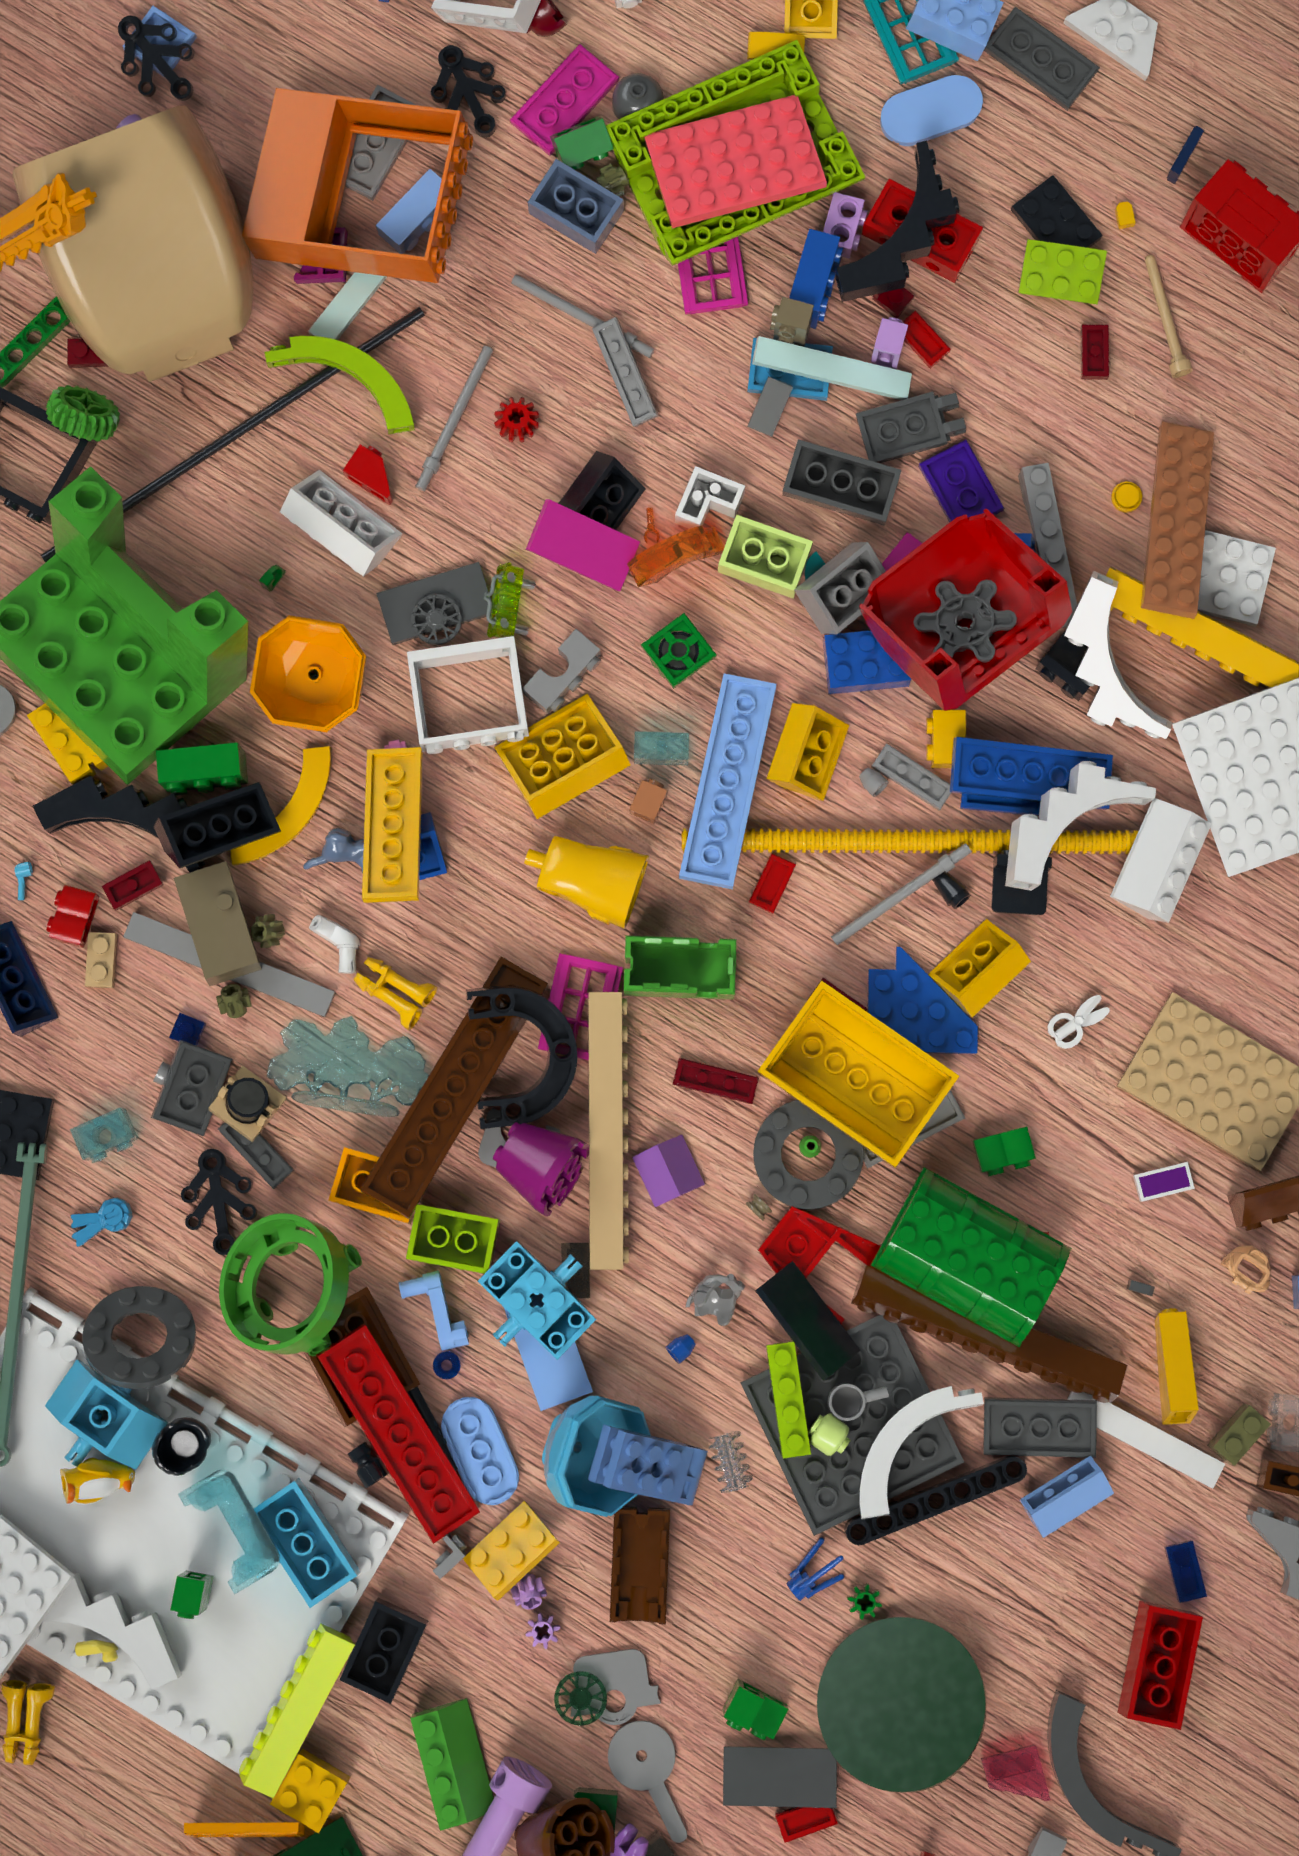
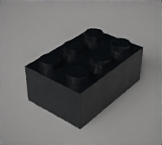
(384, 1650)

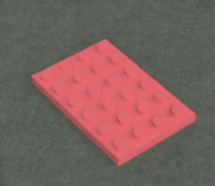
(735, 161)

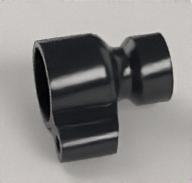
(369, 1468)

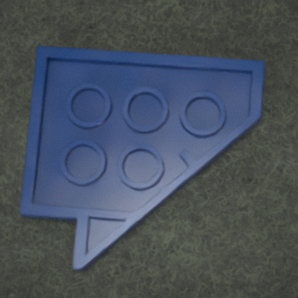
(919, 1009)

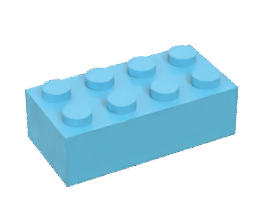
(306, 1543)

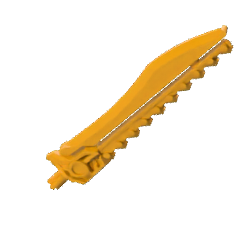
(56, 217)

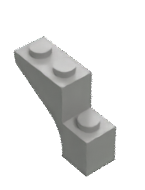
(1284, 1540)

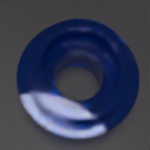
(437, 1365)

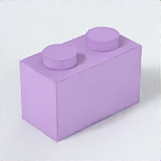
(889, 342)

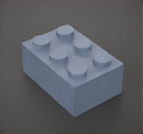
(576, 206)

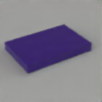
(960, 483)

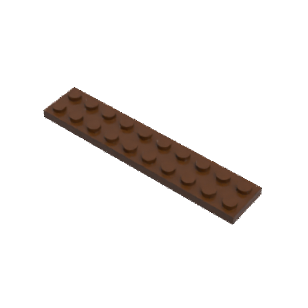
(448, 1097)

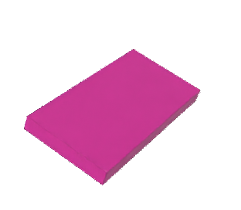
(564, 98)
(582, 545)

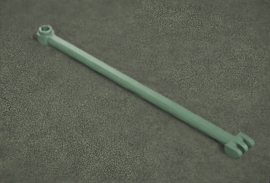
(17, 1286)

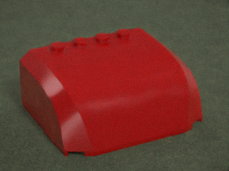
(965, 555)

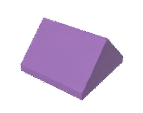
(668, 1170)

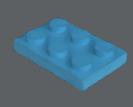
(802, 386)

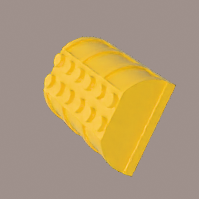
(858, 1074)

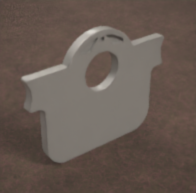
(622, 1672)

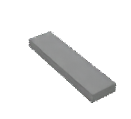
(625, 372)

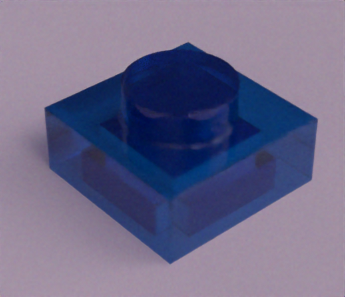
(187, 1029)

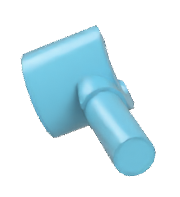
(21, 871)

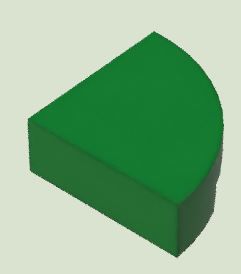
(272, 577)

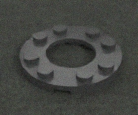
(793, 1191)
(145, 1371)

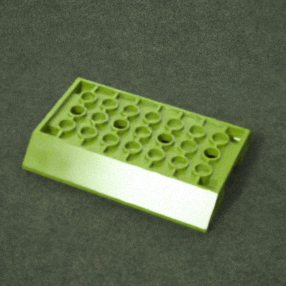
(758, 81)

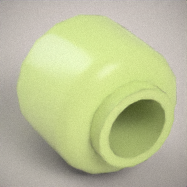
(829, 1434)

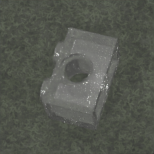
(1277, 1435)

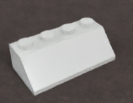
(340, 522)
(1160, 860)

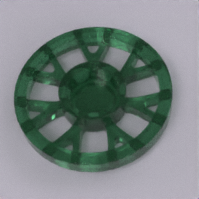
(580, 1698)

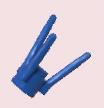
(802, 1584)

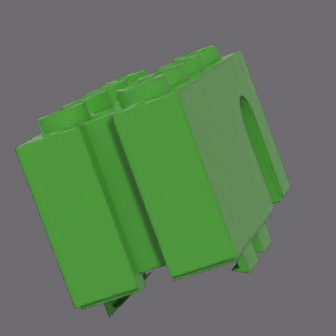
(679, 968)

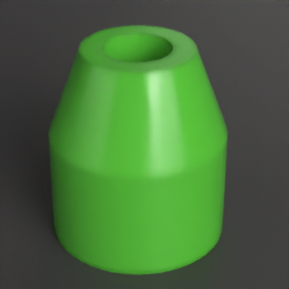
(803, 1146)

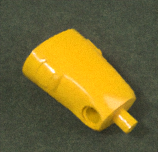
(591, 877)

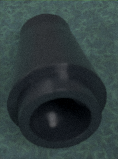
(951, 889)

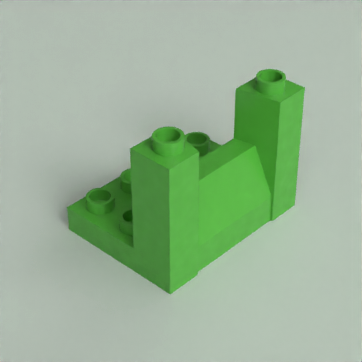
(112, 643)

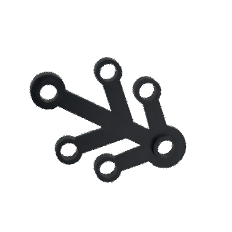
(152, 55)
(466, 86)
(217, 1196)

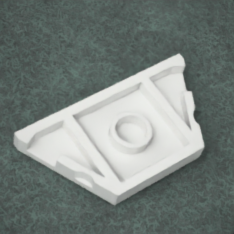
(1119, 32)

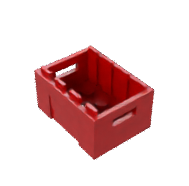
(1244, 225)

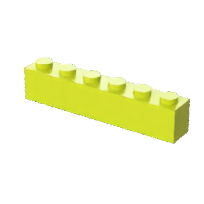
(296, 1710)

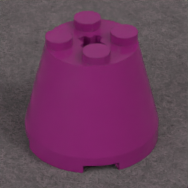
(541, 1164)

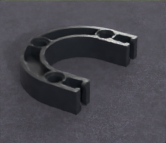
(559, 1070)

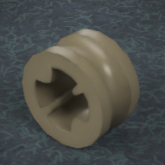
(758, 1207)

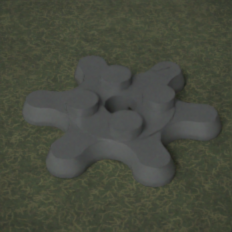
(971, 606)

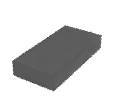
(770, 406)

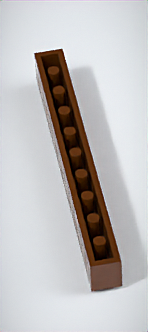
(1039, 1352)

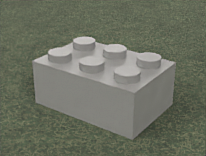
(839, 587)

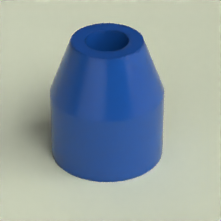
(681, 1348)

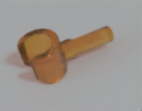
(650, 525)

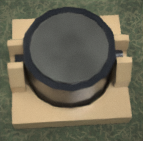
(247, 1101)

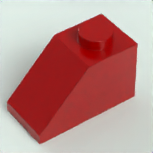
(369, 472)

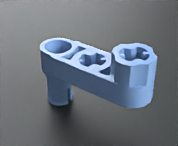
(449, 1334)

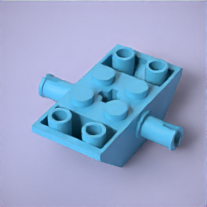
(513, 1283)
(123, 1436)

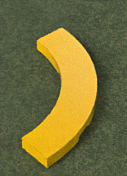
(297, 812)

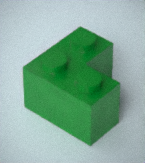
(754, 1709)

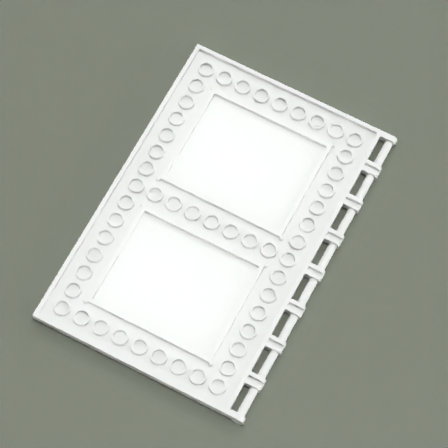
(144, 1538)

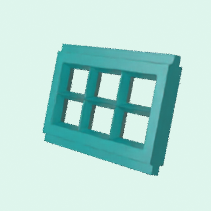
(893, 49)

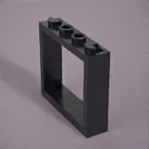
(69, 473)

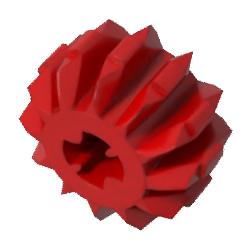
(526, 415)

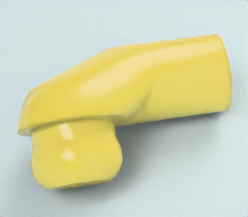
(97, 1647)

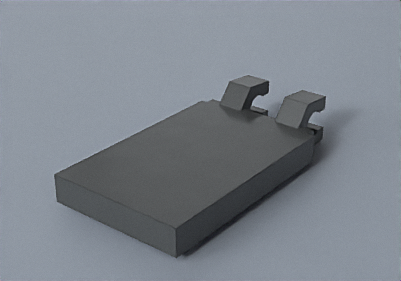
(908, 426)

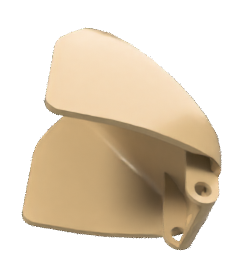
(162, 251)

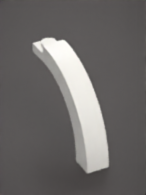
(877, 1466)

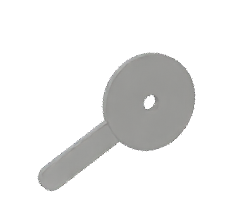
(650, 1772)

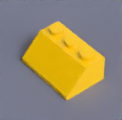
(807, 751)
(980, 967)

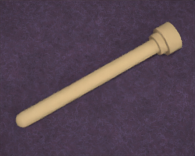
(1179, 365)

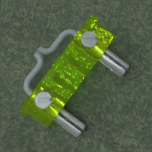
(505, 601)

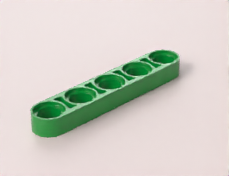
(31, 350)

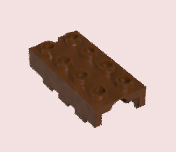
(640, 1565)

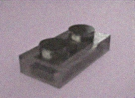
(580, 1282)

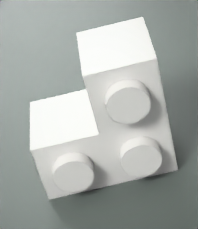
(708, 492)

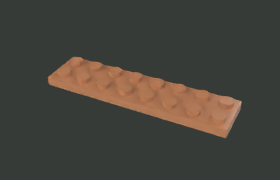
(1177, 520)

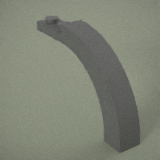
(1062, 1747)

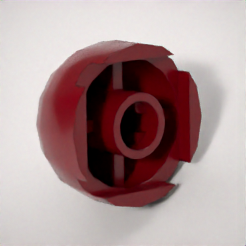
(547, 19)

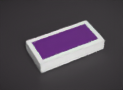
(1163, 1181)

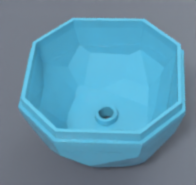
(572, 1448)

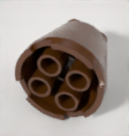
(566, 1829)

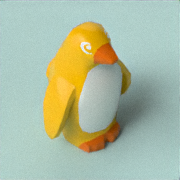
(95, 1480)

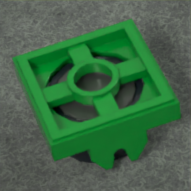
(679, 652)

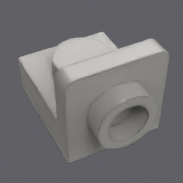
(447, 1560)

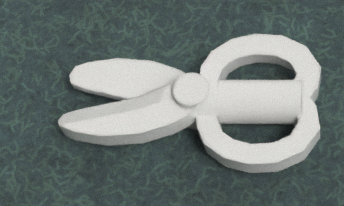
(1081, 1019)

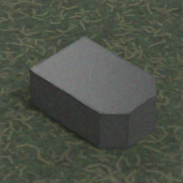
(1140, 1288)

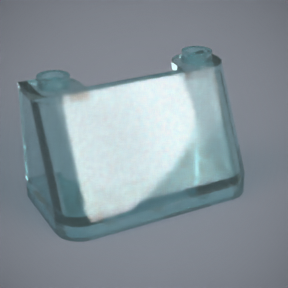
(260, 1554)

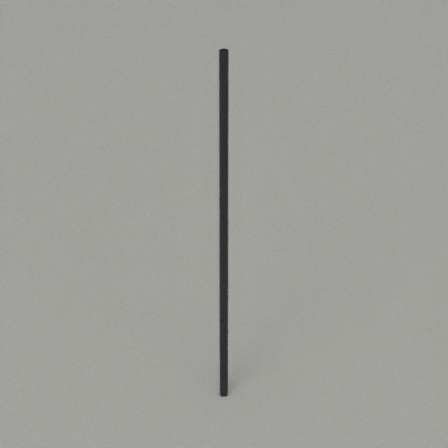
(257, 419)

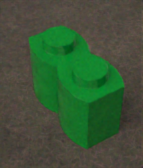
(1004, 1150)

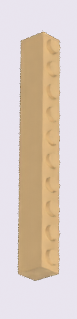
(606, 1131)

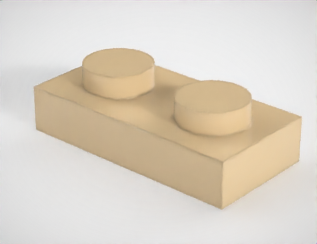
(101, 960)

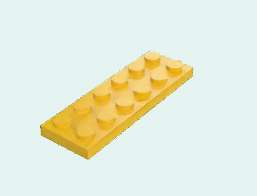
(392, 825)

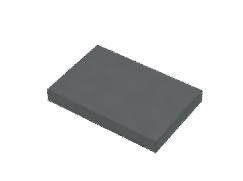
(191, 1087)

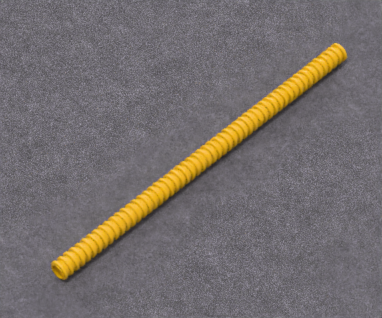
(922, 841)

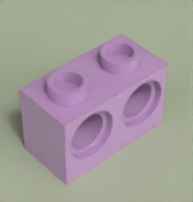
(846, 226)

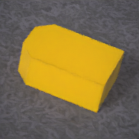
(1125, 215)

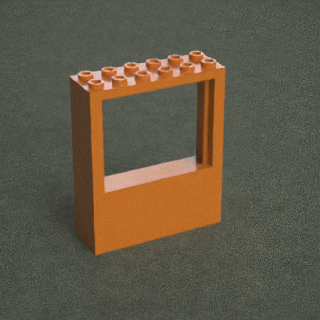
(306, 172)

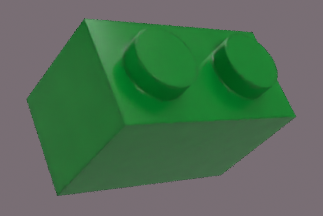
(582, 143)
(191, 1594)

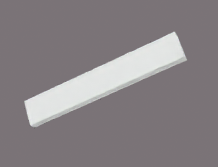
(1155, 1442)

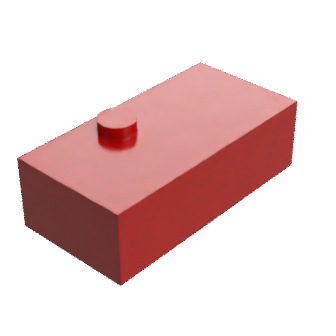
(1160, 1665)

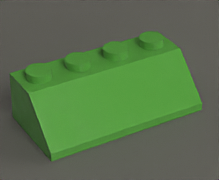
(452, 1763)

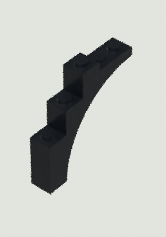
(885, 267)
(86, 803)

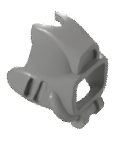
(714, 1300)

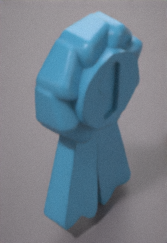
(113, 1215)

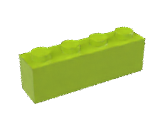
(788, 1399)

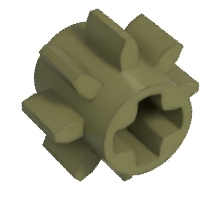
(613, 179)
(267, 931)
(233, 1001)

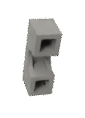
(549, 691)

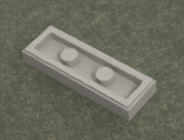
(912, 777)

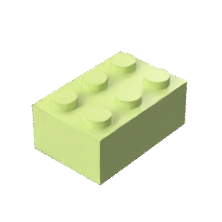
(764, 556)

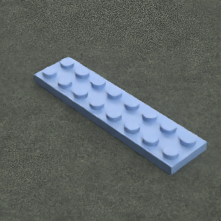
(727, 781)

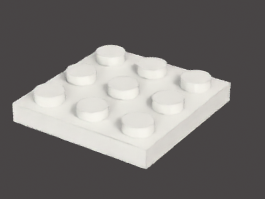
(1234, 577)

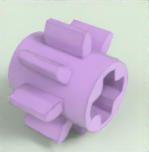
(529, 1592)
(545, 1638)

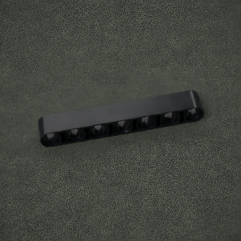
(950, 1500)

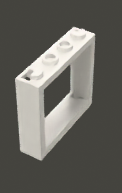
(487, 16)
(460, 654)

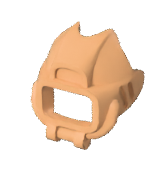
(1253, 1256)

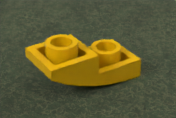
(764, 42)

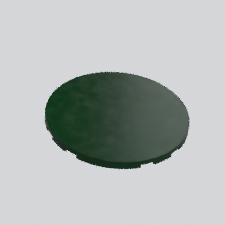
(901, 1705)

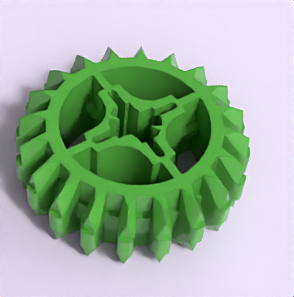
(82, 413)

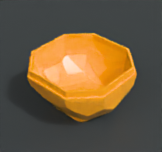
(283, 670)

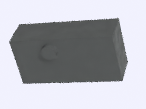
(841, 482)

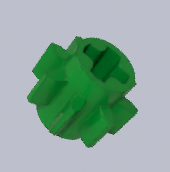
(868, 1607)

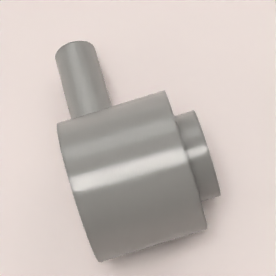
(848, 1401)

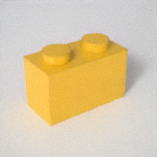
(943, 729)

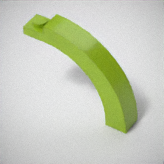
(355, 363)

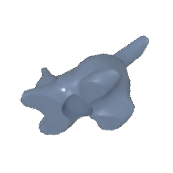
(339, 848)

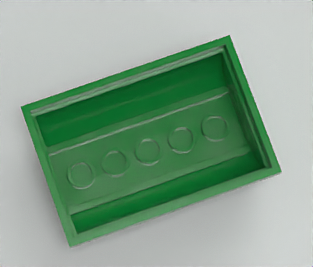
(972, 1257)

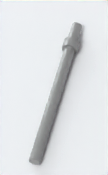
(576, 312)
(433, 463)
(944, 863)

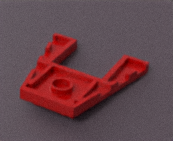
(806, 1240)

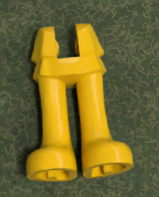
(408, 1011)
(37, 1695)

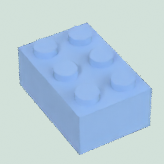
(956, 23)

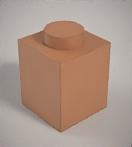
(648, 800)

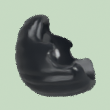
(181, 1446)

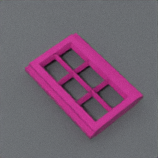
(735, 274)
(559, 989)

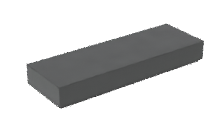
(259, 1155)

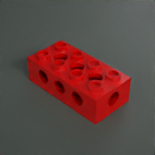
(943, 259)

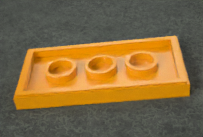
(270, 1829)

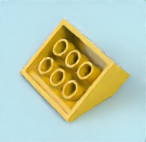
(563, 756)

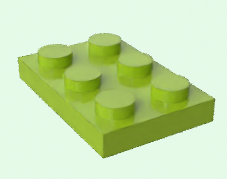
(1062, 271)

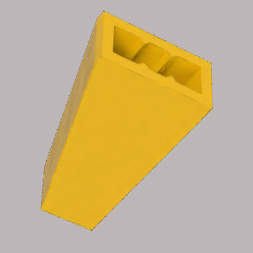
(1175, 1368)

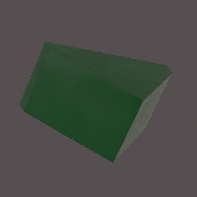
(603, 1798)

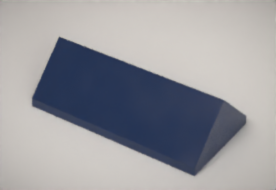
(21, 990)

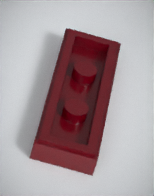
(715, 1081)

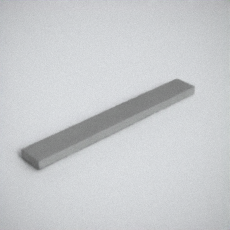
(268, 980)

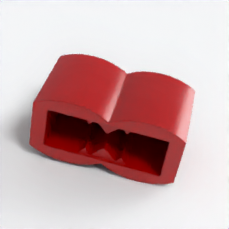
(73, 916)

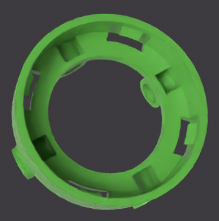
(250, 1316)

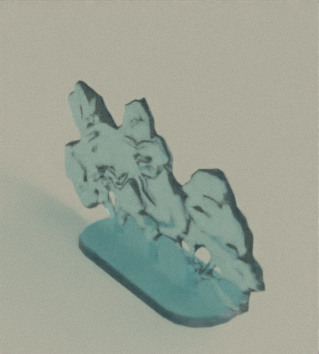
(345, 1060)

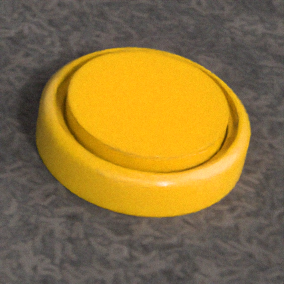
(1126, 496)

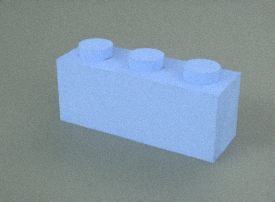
(411, 214)
(1066, 1496)

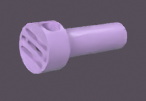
(517, 1790)

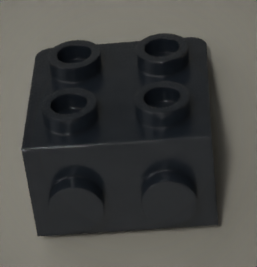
(1061, 667)
(1017, 900)

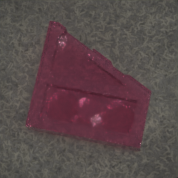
(1017, 1772)

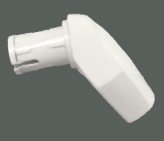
(342, 938)

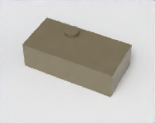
(217, 923)

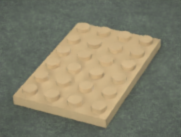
(1214, 1081)

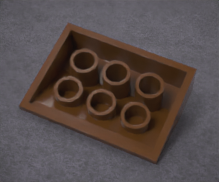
(1265, 1203)
(360, 1310)

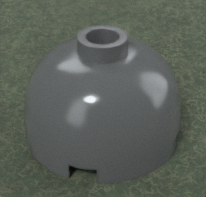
(635, 93)

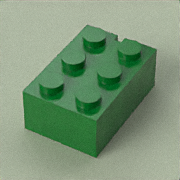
(202, 768)

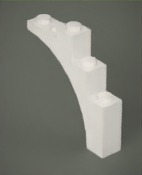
(1113, 697)
(1034, 837)
(141, 1640)

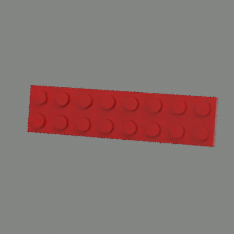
(398, 1433)

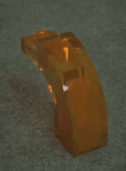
(673, 553)

